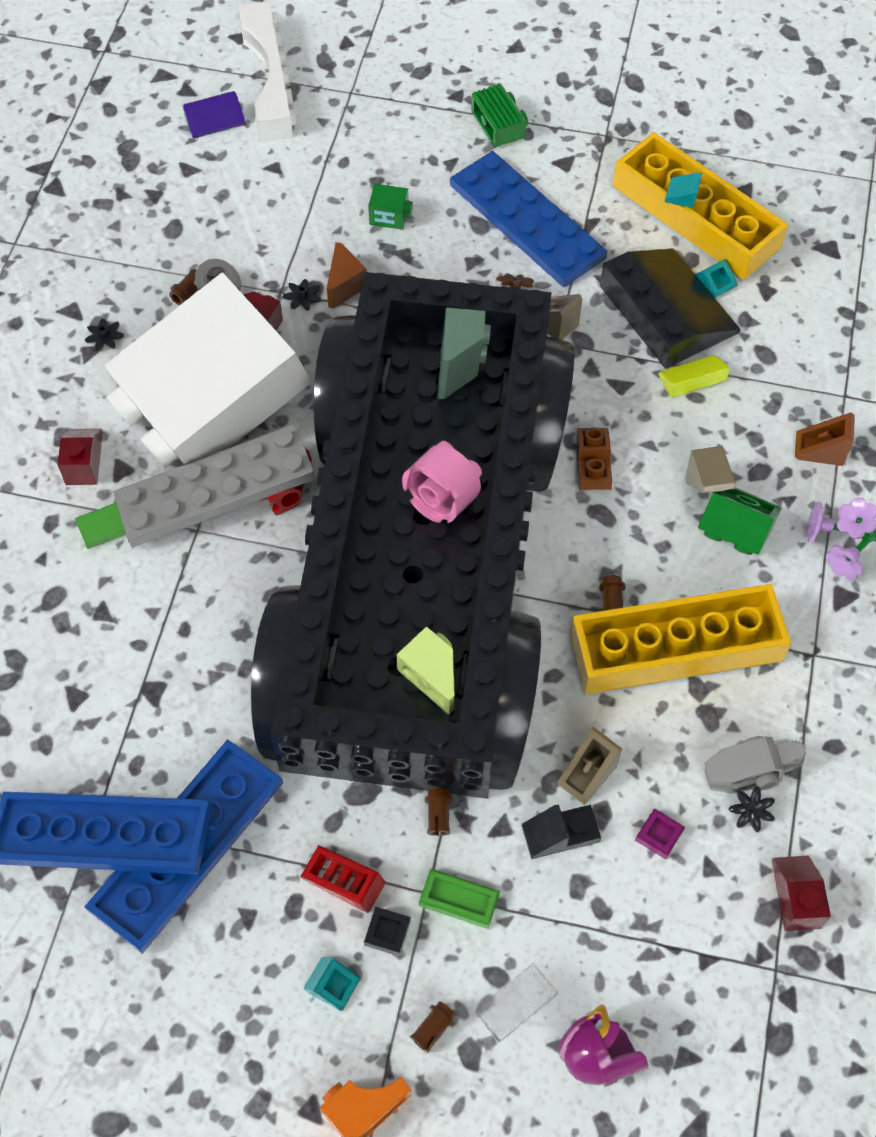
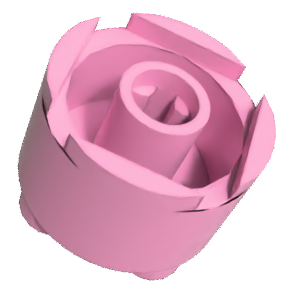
(442, 482)

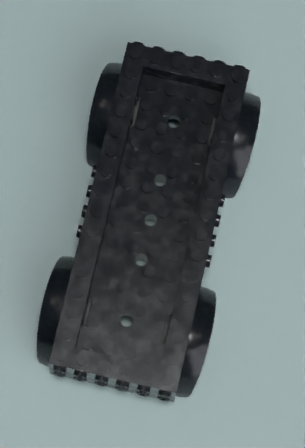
(388, 572)

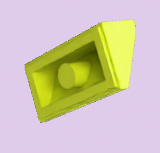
(694, 375)

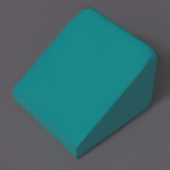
(683, 190)
(718, 278)
(332, 983)

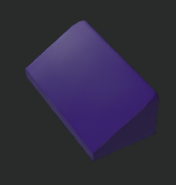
(213, 114)

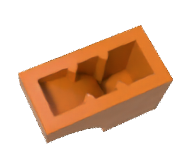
(361, 1110)

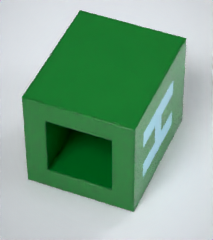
(389, 206)

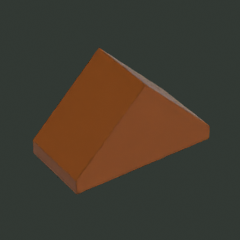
(344, 277)
(826, 441)

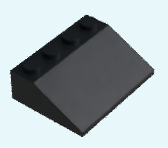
(666, 304)

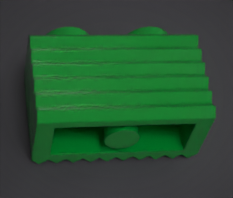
(499, 115)

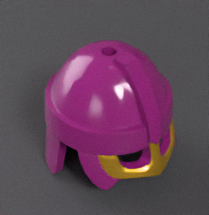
(600, 1054)

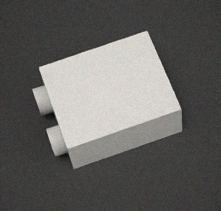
(205, 375)

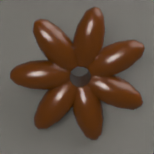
(515, 282)

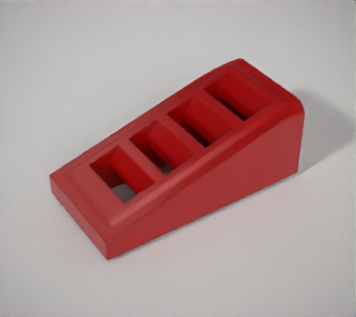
(364, 888)

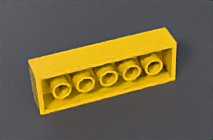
(723, 218)
(679, 638)

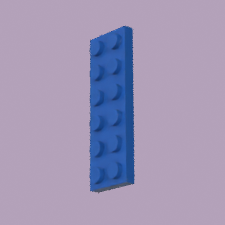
(528, 218)
(103, 832)
(144, 902)

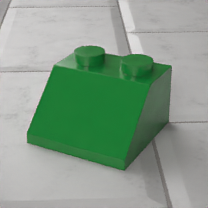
(739, 519)

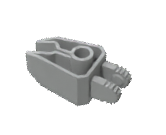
(753, 764)

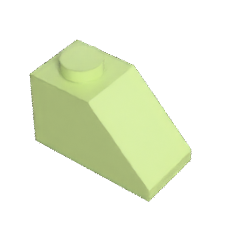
(429, 666)

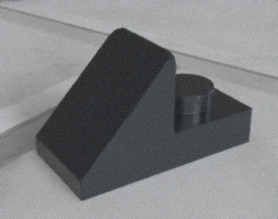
(560, 831)

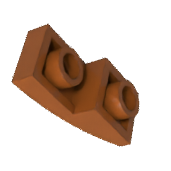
(594, 459)

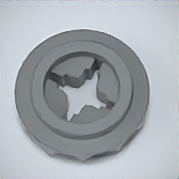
(212, 268)

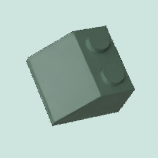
(462, 348)

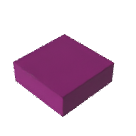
(660, 833)

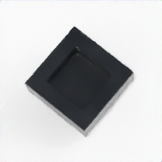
(387, 931)

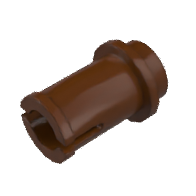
(183, 290)
(612, 589)
(438, 811)
(433, 1026)

